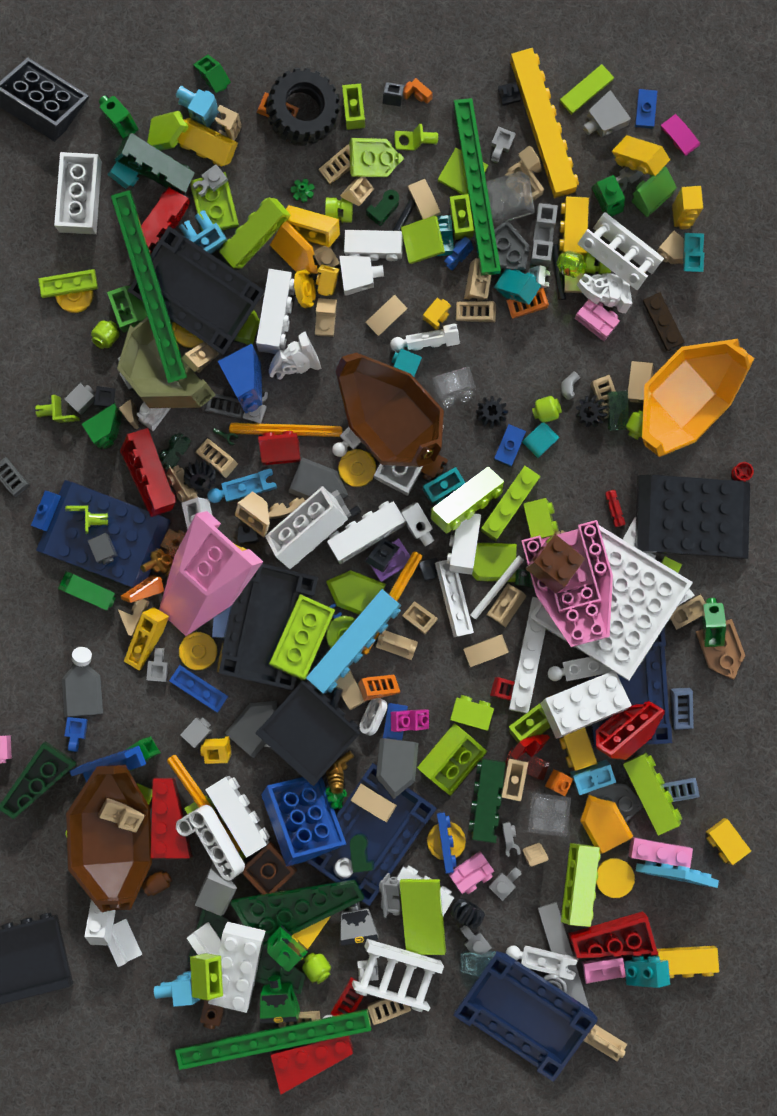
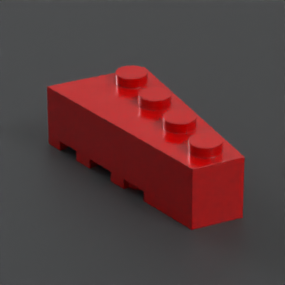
(166, 213)
(147, 472)
(165, 813)
(615, 938)
(304, 1061)

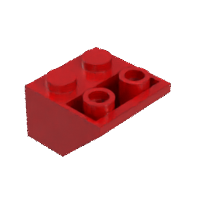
(279, 448)

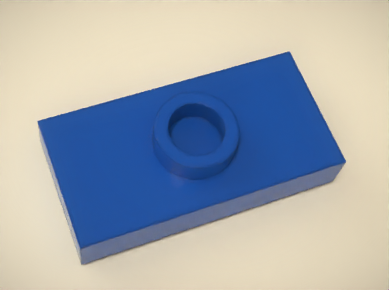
(646, 108)
(509, 445)
(46, 510)

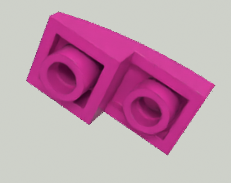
(680, 134)
(409, 720)

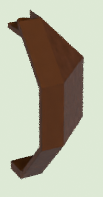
(390, 412)
(101, 856)

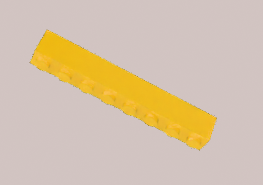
(543, 122)

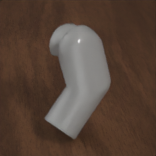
(567, 385)

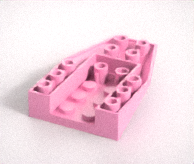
(205, 575)
(584, 604)

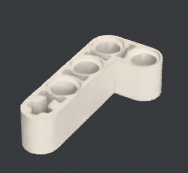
(214, 839)

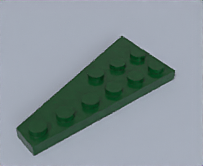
(296, 907)
(267, 965)

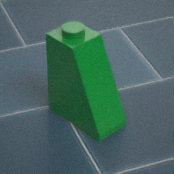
(87, 591)

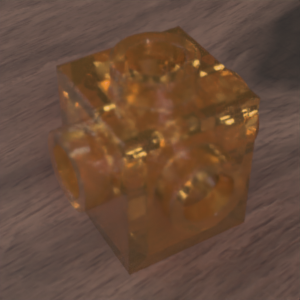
(170, 541)

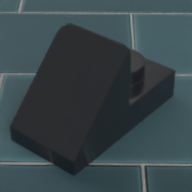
(382, 555)

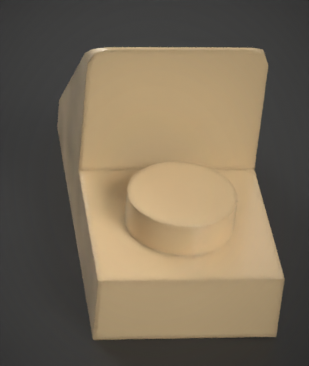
(324, 255)
(325, 317)
(200, 357)
(131, 621)

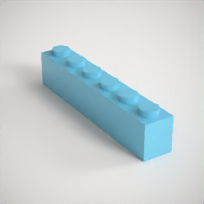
(354, 641)

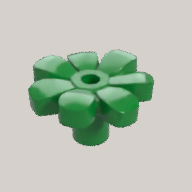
(302, 190)
(335, 799)

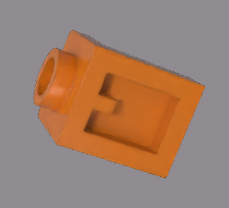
(420, 91)
(559, 782)

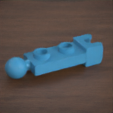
(242, 487)

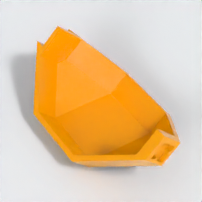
(691, 393)

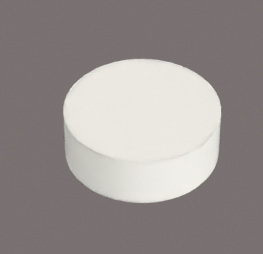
(81, 656)
(343, 868)

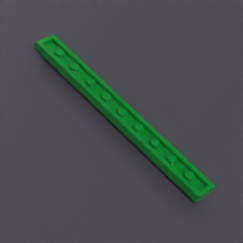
(476, 187)
(149, 286)
(273, 1039)

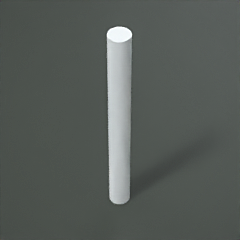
(497, 587)

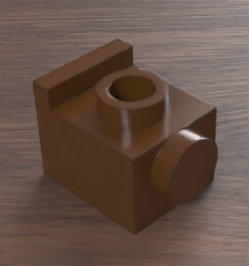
(433, 469)
(211, 1022)

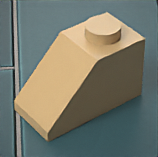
(672, 249)
(254, 512)
(514, 779)

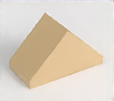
(420, 617)

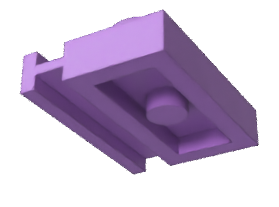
(397, 563)

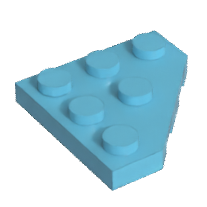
(678, 873)

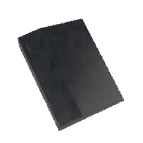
(40, 98)

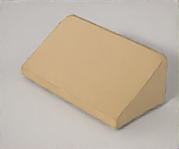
(357, 191)
(129, 410)
(506, 605)

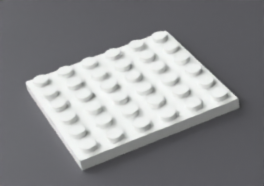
(641, 605)

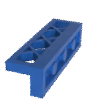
(131, 758)

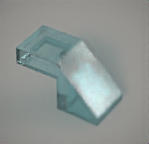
(474, 963)

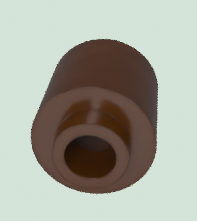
(156, 883)

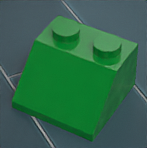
(104, 427)

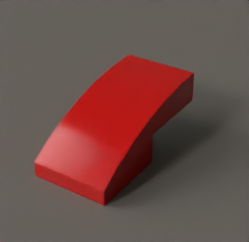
(530, 745)

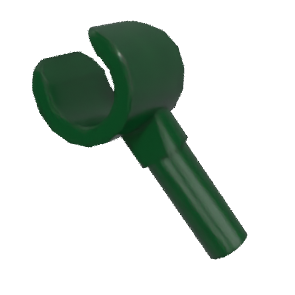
(226, 436)

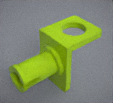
(415, 138)
(54, 410)
(90, 519)

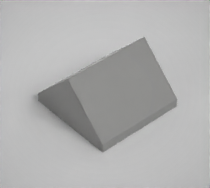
(215, 892)

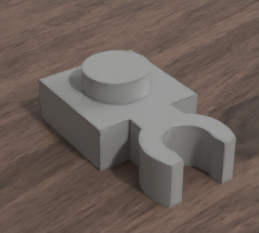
(212, 178)
(257, 415)

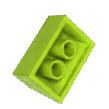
(452, 759)

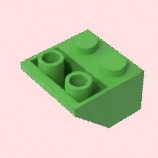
(654, 192)
(127, 308)

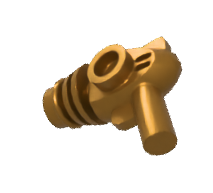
(159, 562)
(335, 773)

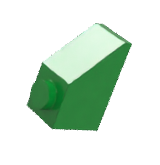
(212, 73)

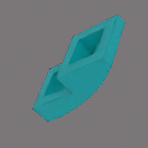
(445, 225)
(693, 252)

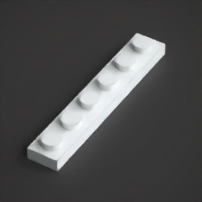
(527, 663)

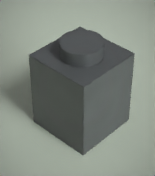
(103, 549)

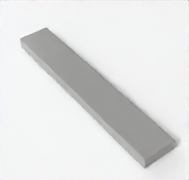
(559, 944)

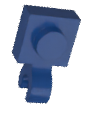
(75, 729)

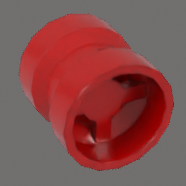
(744, 469)

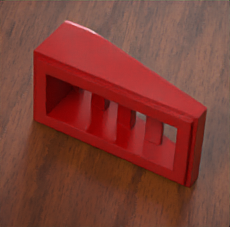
(496, 688)
(343, 997)

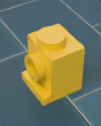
(327, 279)
(437, 313)
(216, 750)

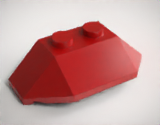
(628, 730)

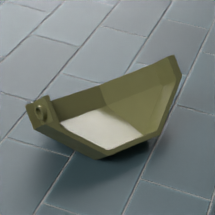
(145, 373)

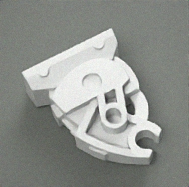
(607, 289)
(295, 358)
(151, 416)

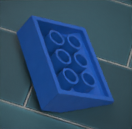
(302, 819)

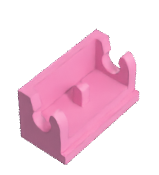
(603, 969)

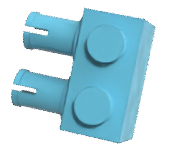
(201, 105)
(210, 238)
(178, 989)

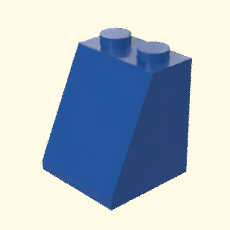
(244, 376)

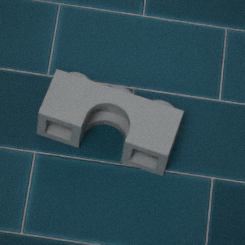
(543, 235)

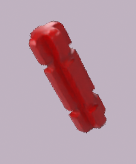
(615, 509)

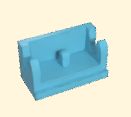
(593, 777)

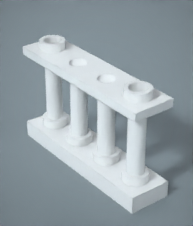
(626, 242)
(412, 961)

